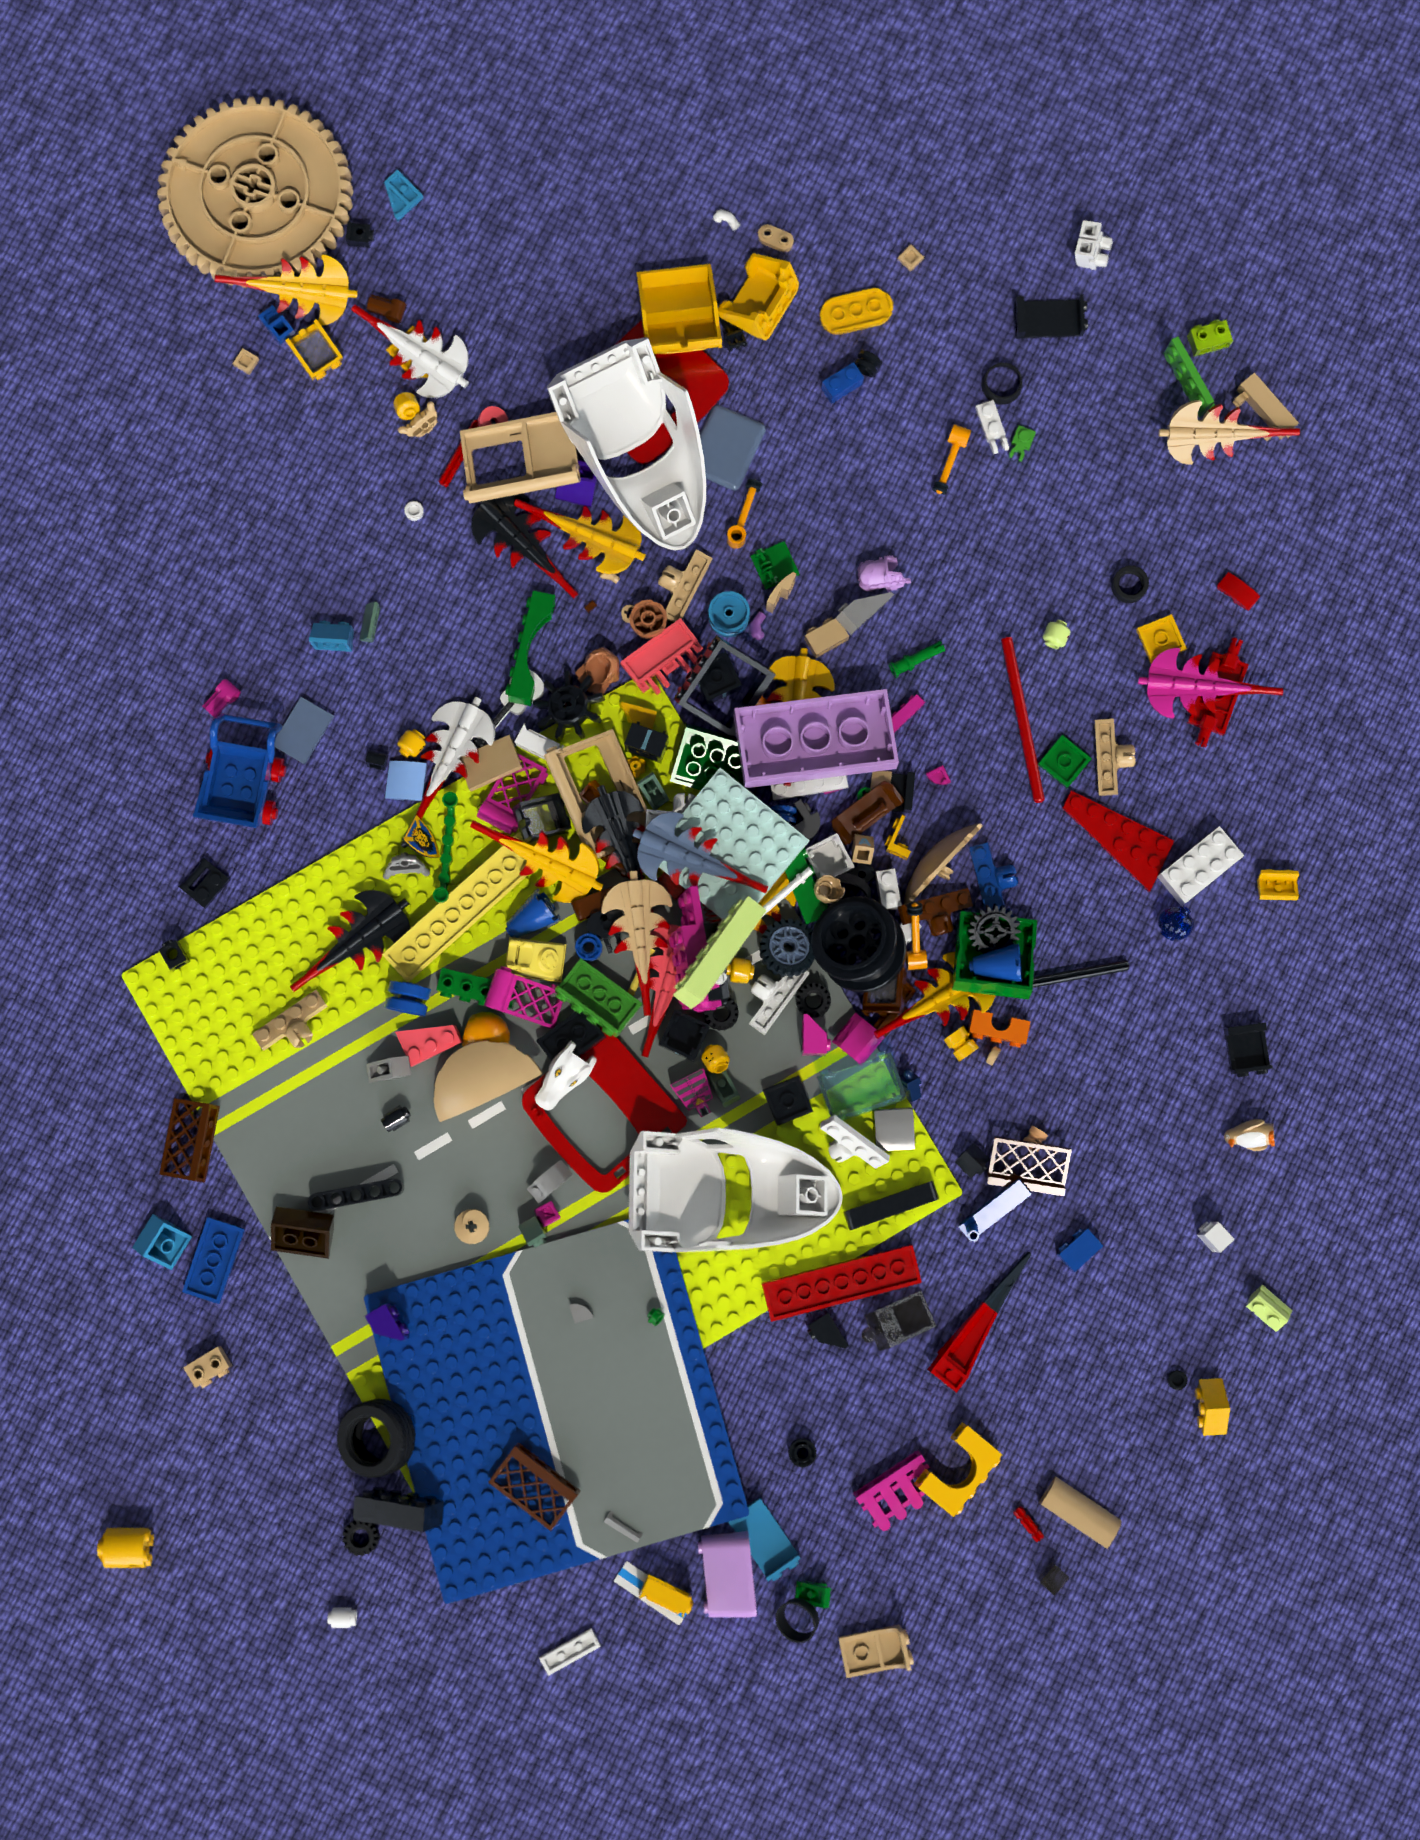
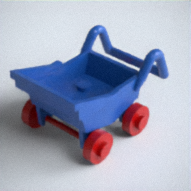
(239, 778)

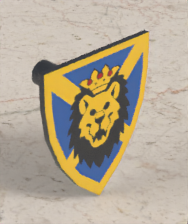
(420, 839)

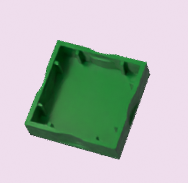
(964, 952)

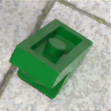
(816, 1593)

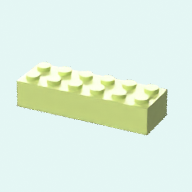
(718, 952)

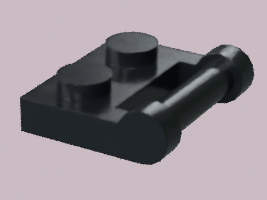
(209, 887)

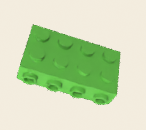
(1188, 375)
(597, 998)

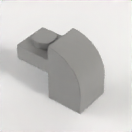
(549, 1181)

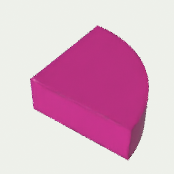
(938, 776)

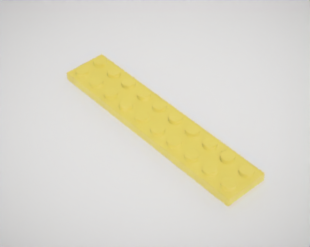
(455, 916)

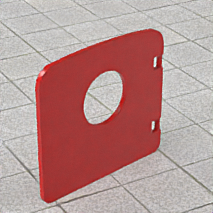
(694, 372)

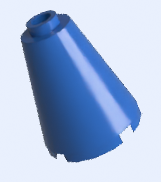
(532, 915)
(999, 964)

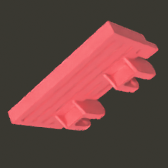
(662, 653)

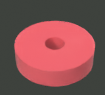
(489, 413)

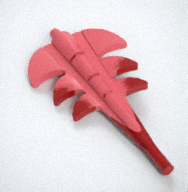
(662, 985)

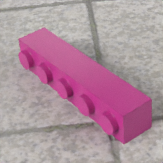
(906, 711)

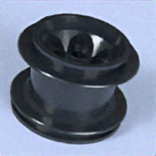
(874, 970)

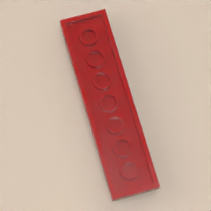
(841, 1282)

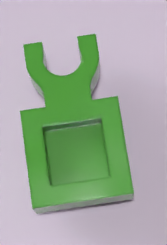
(1022, 440)

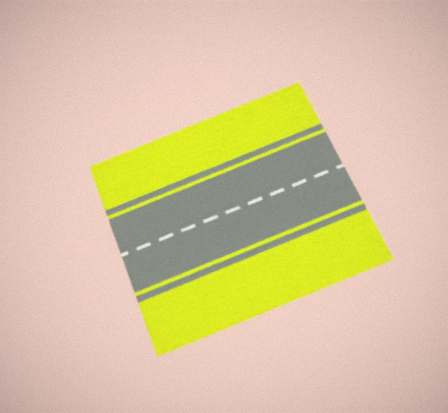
(313, 1121)

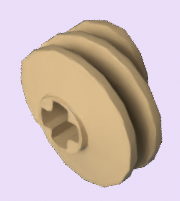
(465, 1234)

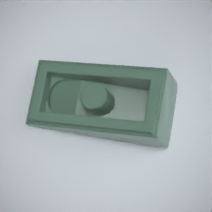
(723, 1087)

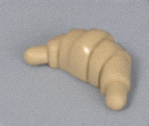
(421, 423)

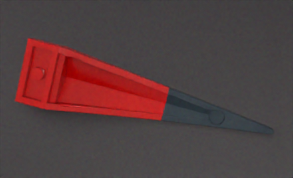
(961, 1350)

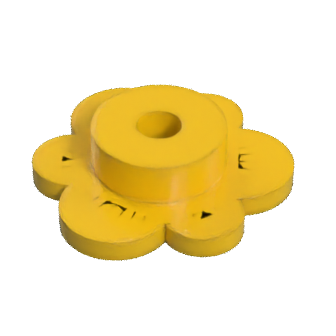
(640, 766)

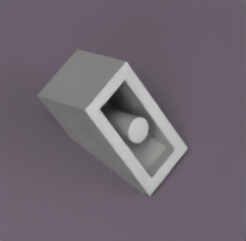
(388, 1069)

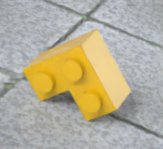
(1213, 1406)

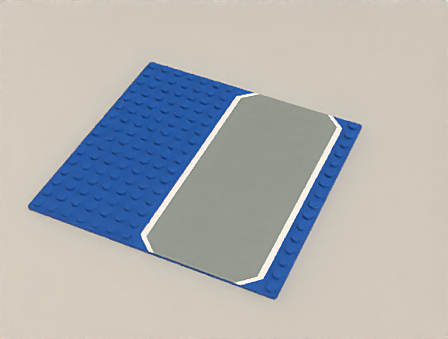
(599, 1401)

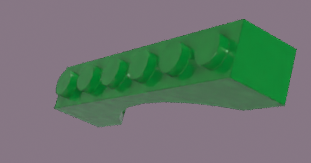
(540, 612)

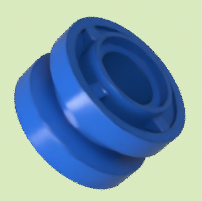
(785, 812)
(588, 938)

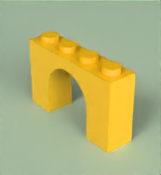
(983, 1459)

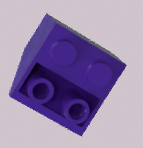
(582, 492)
(385, 1322)

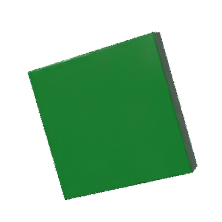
(1064, 761)

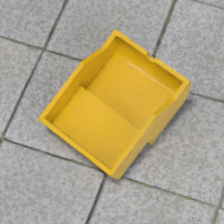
(679, 309)

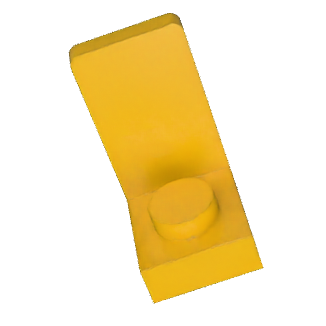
(899, 850)

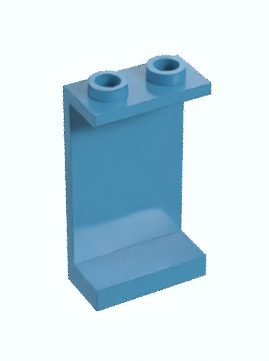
(767, 1541)

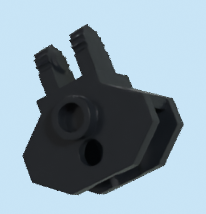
(601, 928)

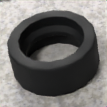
(1130, 569)

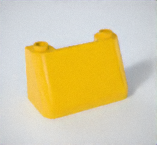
(763, 296)

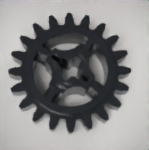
(979, 927)

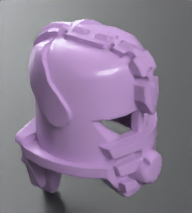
(880, 575)

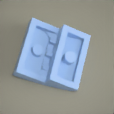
(406, 780)

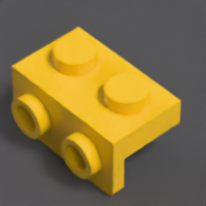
(1278, 884)

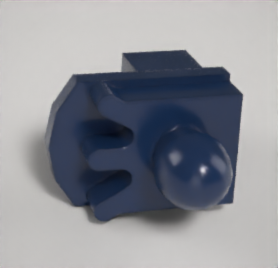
(911, 1084)

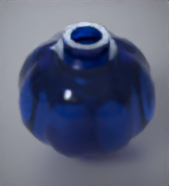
(1176, 923)

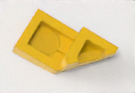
(636, 713)

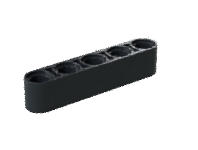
(365, 1190)
(891, 1205)

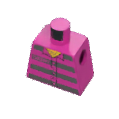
(694, 1092)

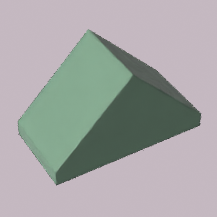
(652, 791)

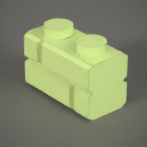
(1269, 1308)

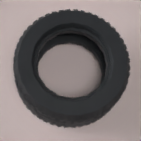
(351, 1443)

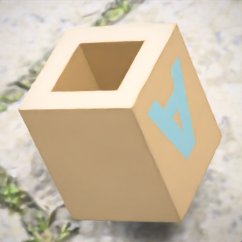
(862, 849)

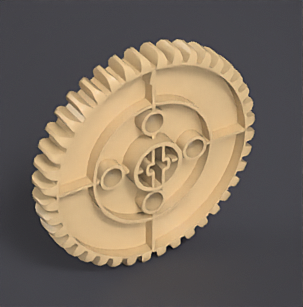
(233, 145)

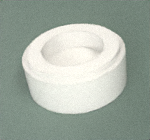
(414, 511)

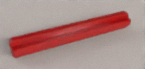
(455, 462)

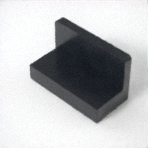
(905, 786)

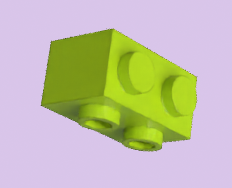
(1209, 337)

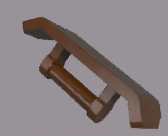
(866, 811)

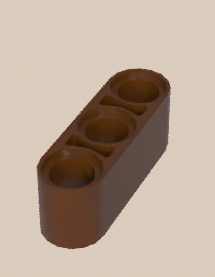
(588, 905)

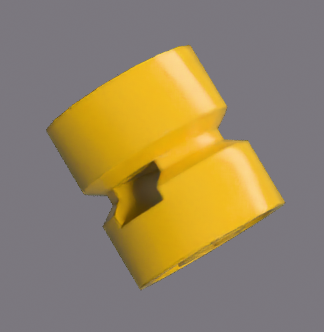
(961, 1043)

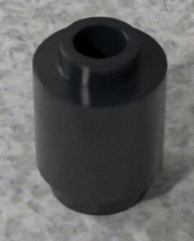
(396, 1118)

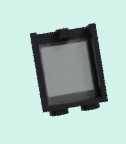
(541, 814)

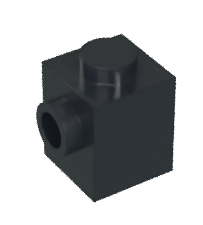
(972, 1161)

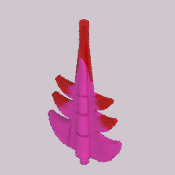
(1168, 682)

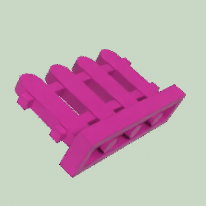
(882, 1485)

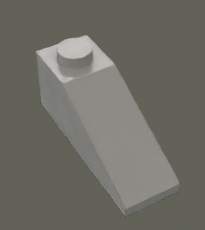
(860, 610)

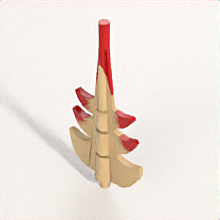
(1187, 431)
(636, 900)

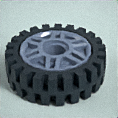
(781, 960)

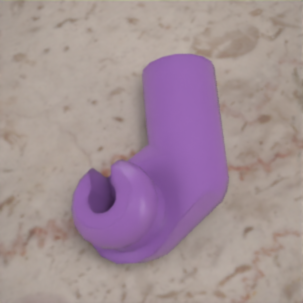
(755, 626)

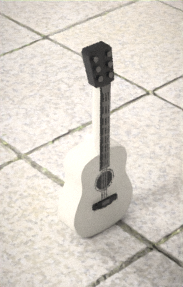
(514, 708)

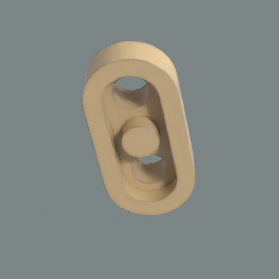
(774, 239)

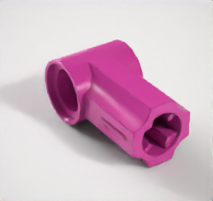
(224, 694)

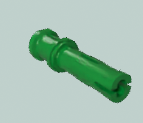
(908, 662)

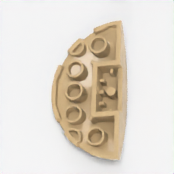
(937, 859)
(480, 1075)

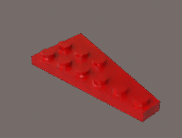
(1128, 842)

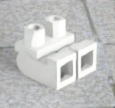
(1090, 245)

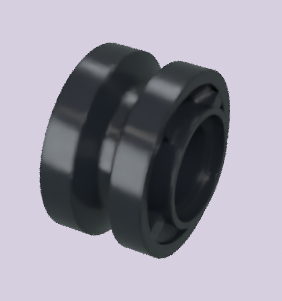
(868, 363)
(806, 1461)

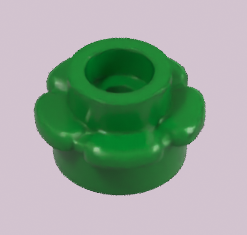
(655, 1316)

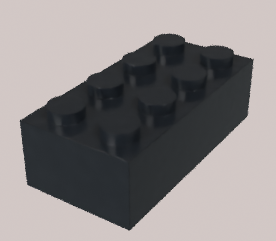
(398, 1509)

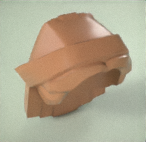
(602, 667)

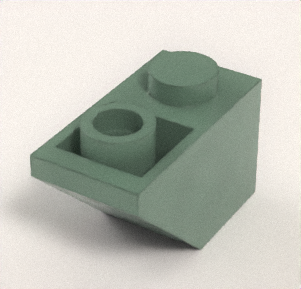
(533, 1232)

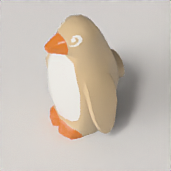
(1252, 1135)

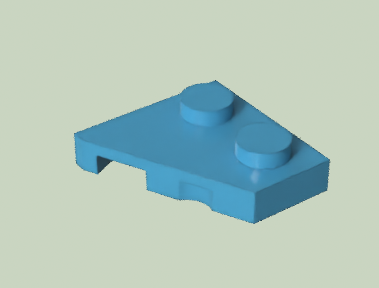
(401, 194)

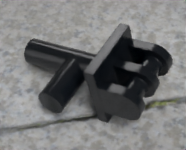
(734, 336)

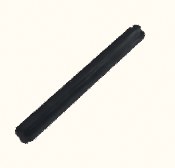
(1081, 973)

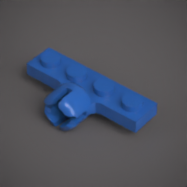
(991, 879)

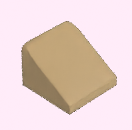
(880, 776)

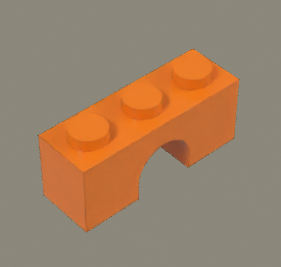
(981, 1026)

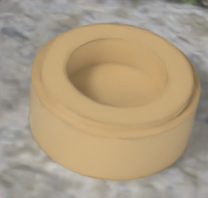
(993, 1055)

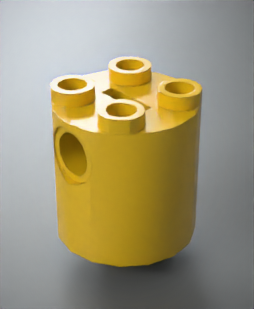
(125, 1548)

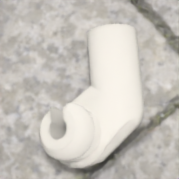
(726, 216)

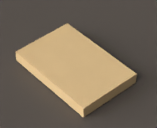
(494, 763)

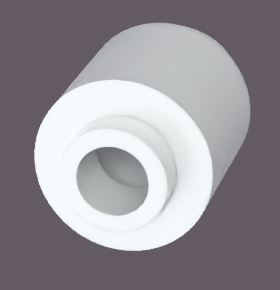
(342, 1617)

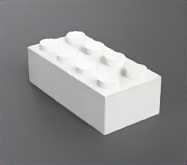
(1200, 866)

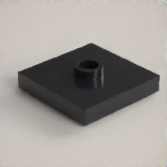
(787, 1100)

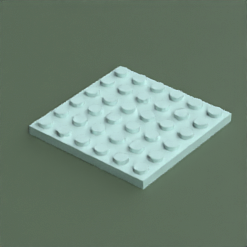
(749, 840)

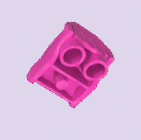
(857, 1039)

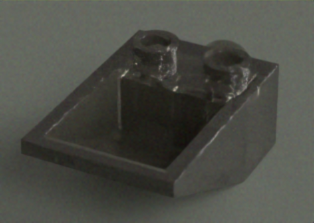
(898, 1321)

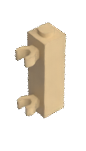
(1264, 404)

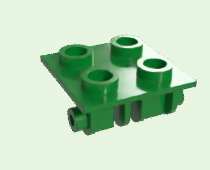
(774, 564)

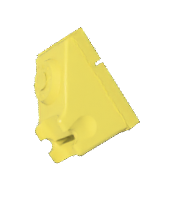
(536, 959)

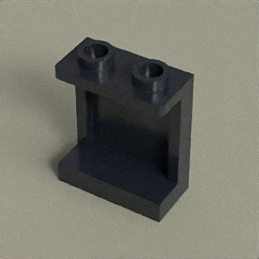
(1247, 1049)

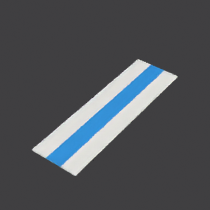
(633, 1580)

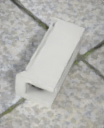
(535, 742)

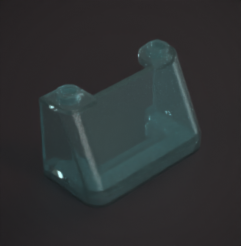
(861, 1087)

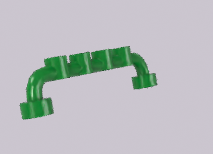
(441, 894)

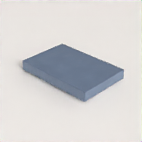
(303, 730)

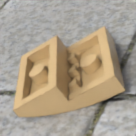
(782, 590)

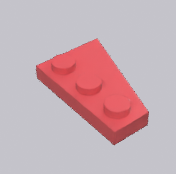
(428, 1042)

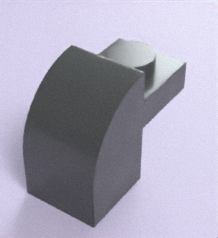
(810, 823)

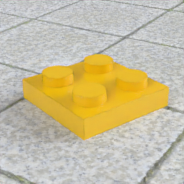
(1160, 636)

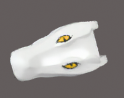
(563, 1075)

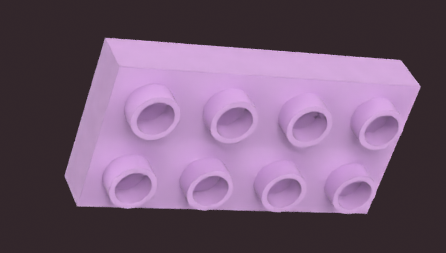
(815, 738)

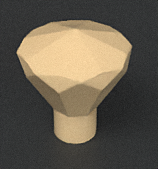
(613, 577)

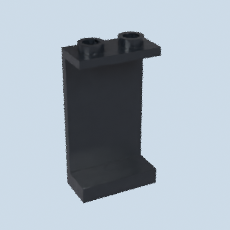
(1050, 318)

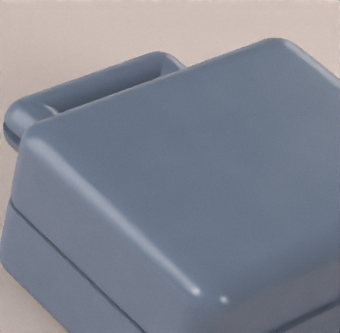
(729, 446)

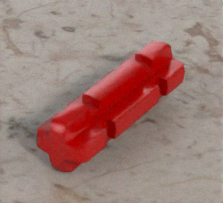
(1028, 1524)

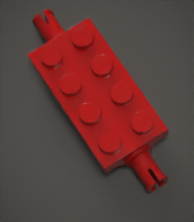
(1231, 669)

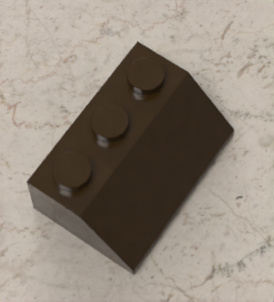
(302, 1232)

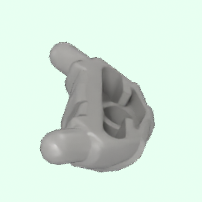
(405, 864)

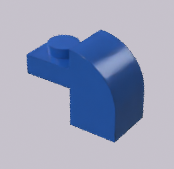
(276, 325)

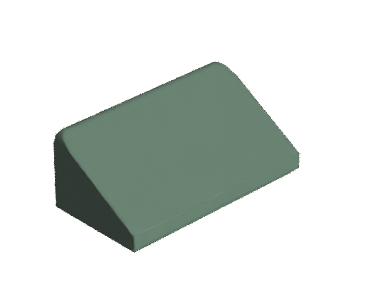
(369, 622)

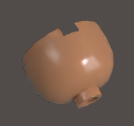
(648, 619)

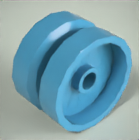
(729, 625)

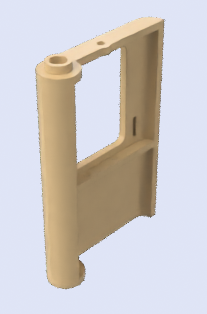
(547, 451)
(618, 771)

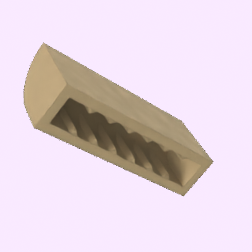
(1081, 1512)

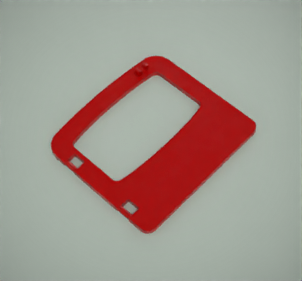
(630, 1089)

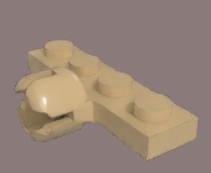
(683, 584)
(1110, 757)
(291, 1023)

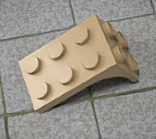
(875, 1651)

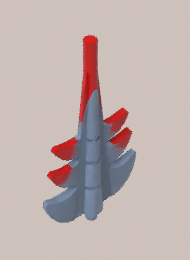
(661, 844)

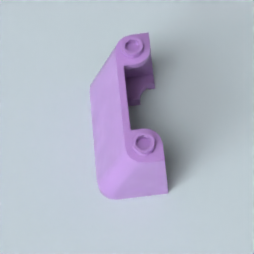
(728, 1575)

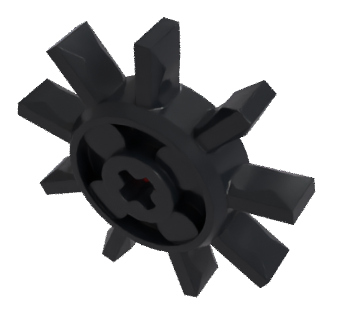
(559, 705)

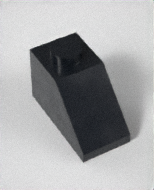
(826, 1331)

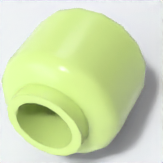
(1056, 634)

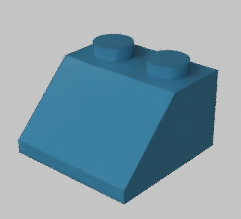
(332, 636)
(162, 1242)

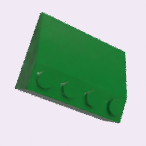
(702, 754)

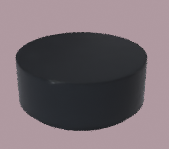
(1177, 1379)

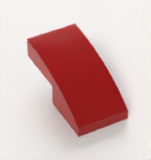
(1238, 591)

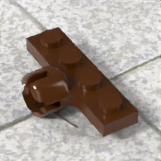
(938, 910)

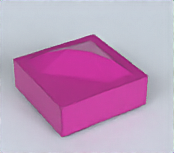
(547, 1214)

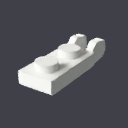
(991, 425)

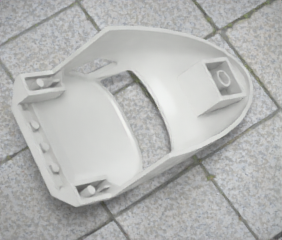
(616, 406)
(681, 1191)

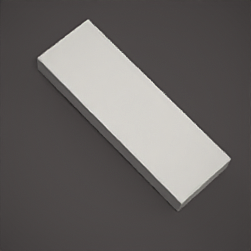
(569, 1651)

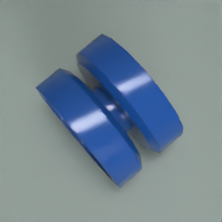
(408, 997)

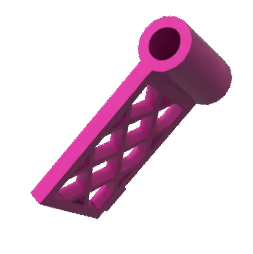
(500, 815)
(501, 994)

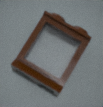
(887, 999)

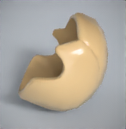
(828, 889)

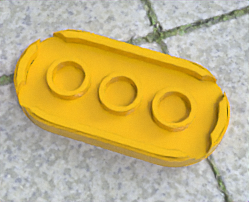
(856, 311)

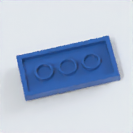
(213, 1260)

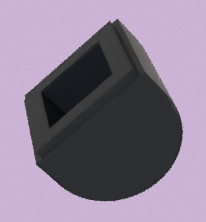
(376, 760)

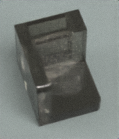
(1053, 1578)

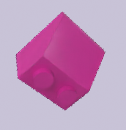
(814, 1038)

